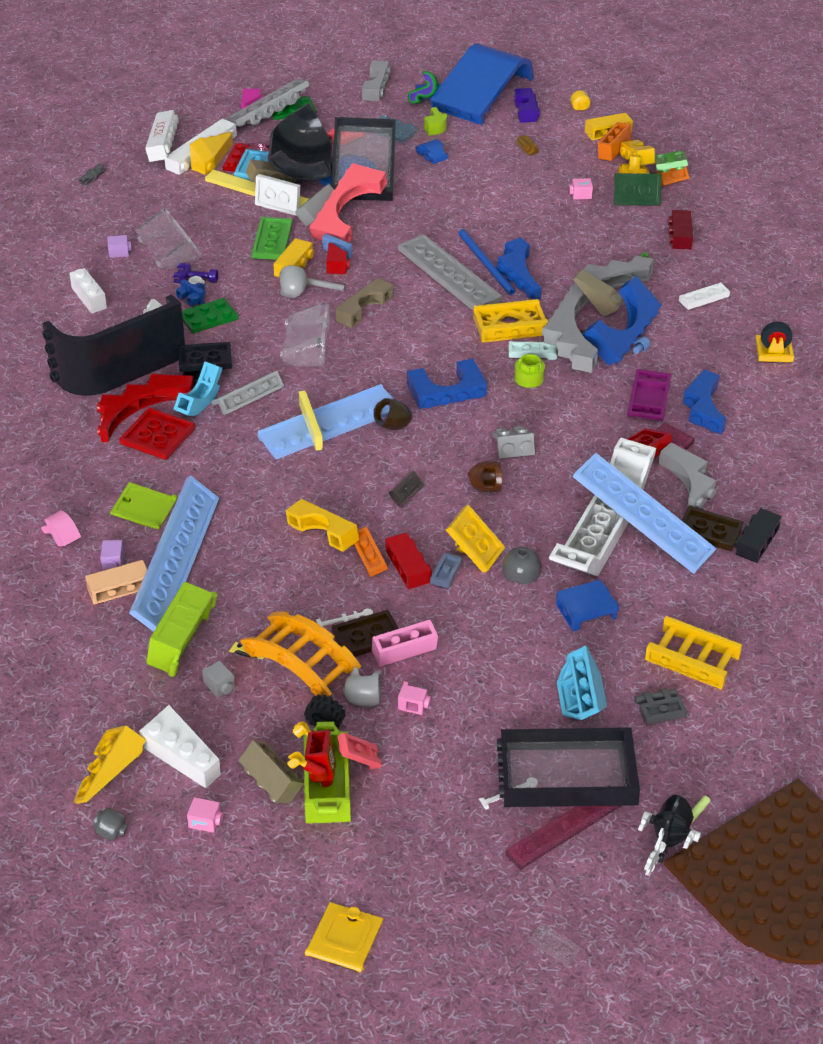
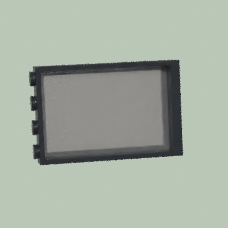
(368, 144)
(567, 767)

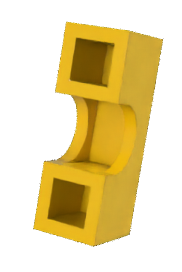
(635, 148)

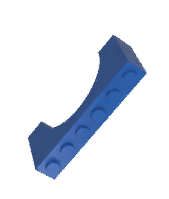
(641, 309)

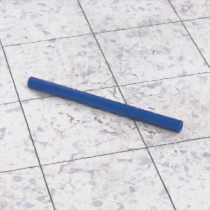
(486, 262)

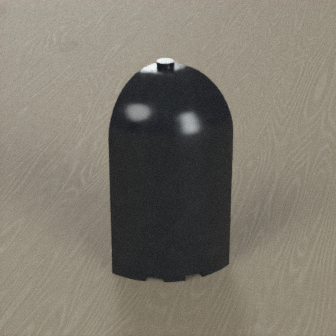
(301, 146)

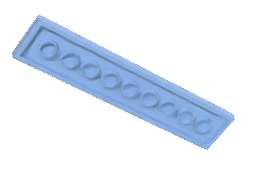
(174, 552)

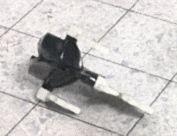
(671, 827)

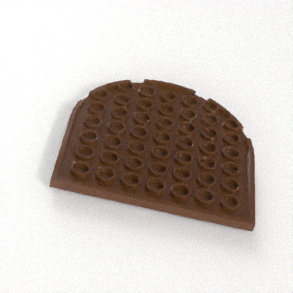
(764, 875)

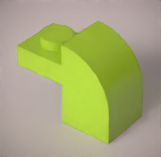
(435, 123)

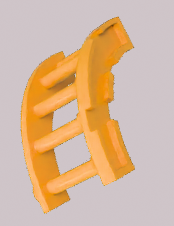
(309, 631)

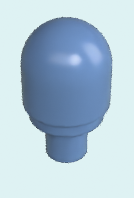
(642, 342)

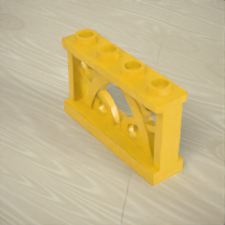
(497, 330)

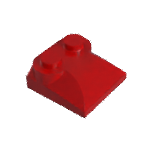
(652, 438)

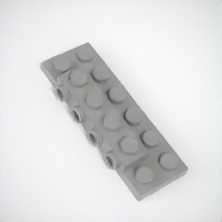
(269, 104)

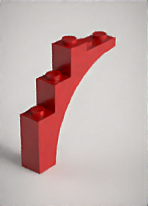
(158, 389)

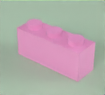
(404, 643)

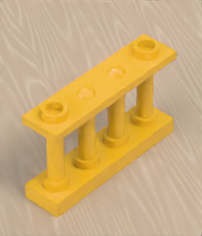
(686, 665)

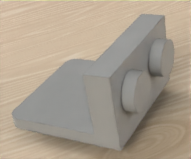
(514, 442)

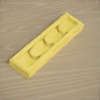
(310, 420)

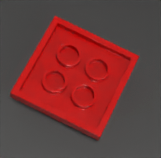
(157, 433)

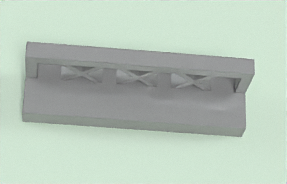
(249, 392)

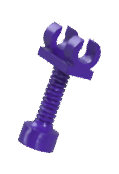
(212, 275)

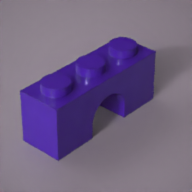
(526, 104)

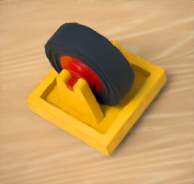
(775, 343)

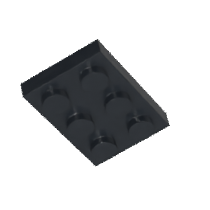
(194, 355)

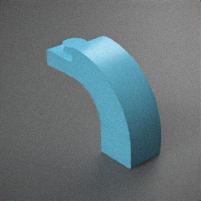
(202, 394)

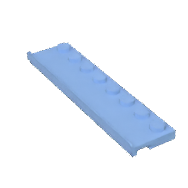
(332, 419)

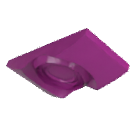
(649, 394)

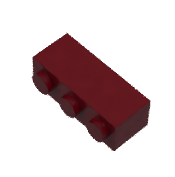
(680, 229)

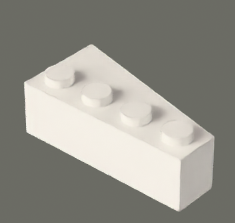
(180, 747)

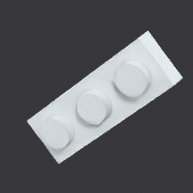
(704, 296)

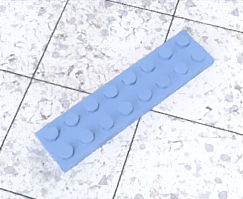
(644, 513)

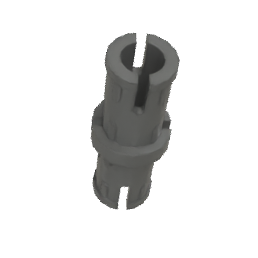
(91, 174)

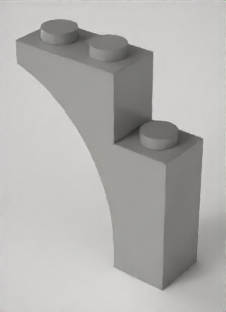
(691, 471)

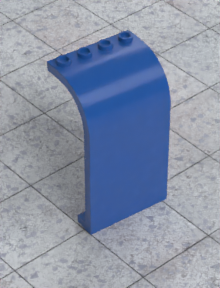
(478, 82)

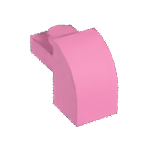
(61, 528)

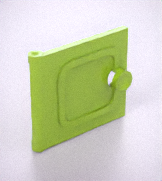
(146, 505)

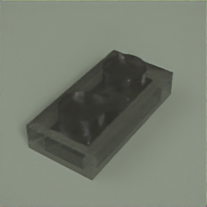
(406, 489)

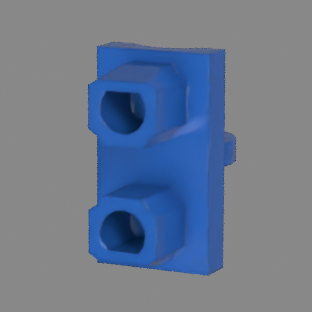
(193, 292)

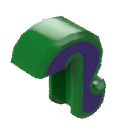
(415, 96)

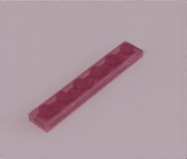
(556, 833)

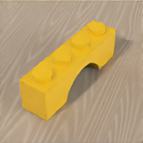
(308, 516)

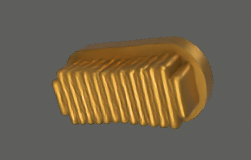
(527, 145)

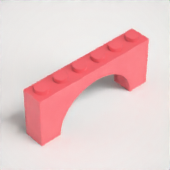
(355, 182)

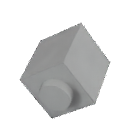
(218, 679)

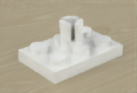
(277, 194)

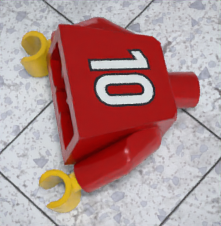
(319, 755)

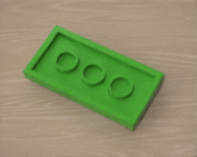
(671, 160)
(272, 237)

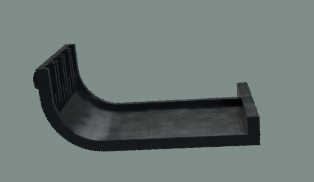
(116, 354)

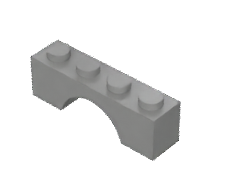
(380, 73)

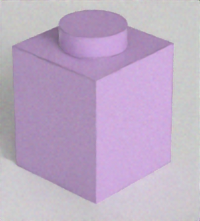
(118, 246)
(112, 554)

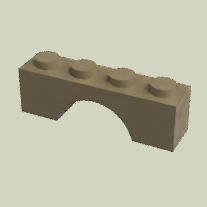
(375, 292)

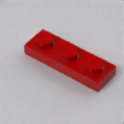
(234, 157)

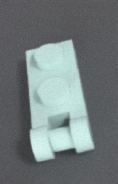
(541, 349)

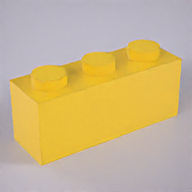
(598, 127)
(295, 255)

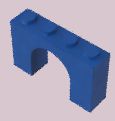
(428, 394)

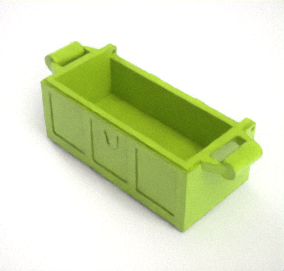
(178, 627)
(331, 802)

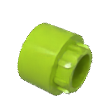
(529, 371)

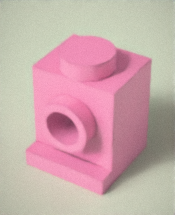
(413, 699)

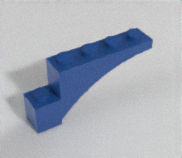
(514, 267)

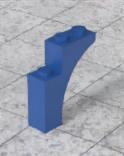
(699, 399)

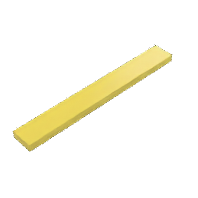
(237, 183)

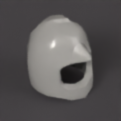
(292, 281)
(363, 690)

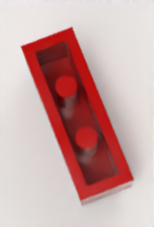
(408, 560)

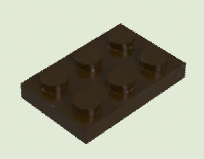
(714, 528)
(358, 633)

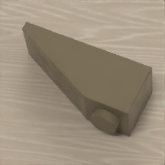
(599, 293)

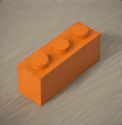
(610, 143)

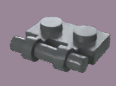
(662, 710)

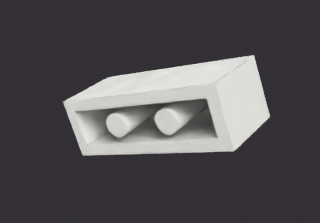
(88, 290)

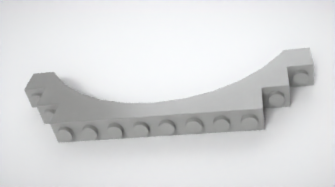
(562, 326)

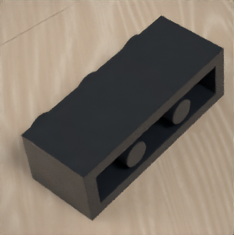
(757, 535)

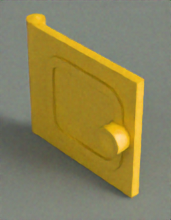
(343, 940)

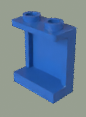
(586, 603)

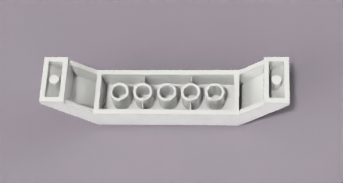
(600, 524)

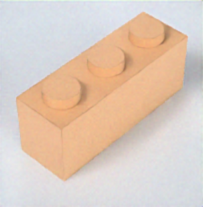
(115, 581)

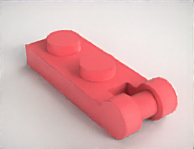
(359, 750)

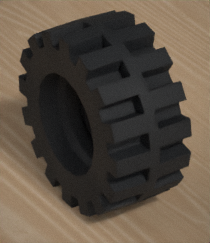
(324, 710)

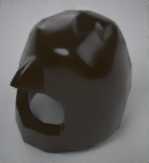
(398, 416)

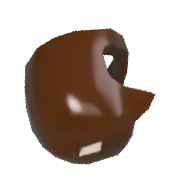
(486, 476)

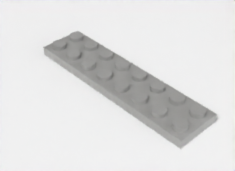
(449, 272)

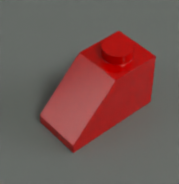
(336, 260)

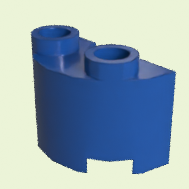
(433, 151)

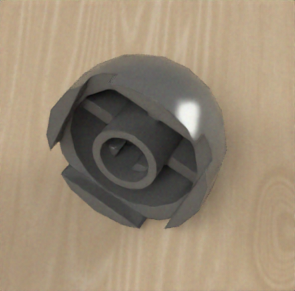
(521, 565)

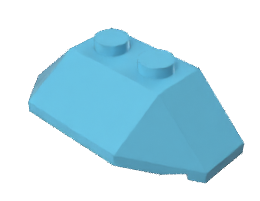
(580, 686)

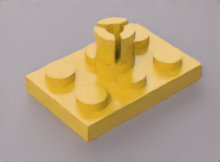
(633, 166)
(475, 538)

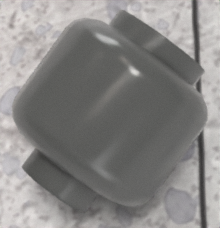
(110, 824)

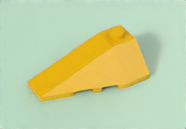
(209, 151)
(115, 752)

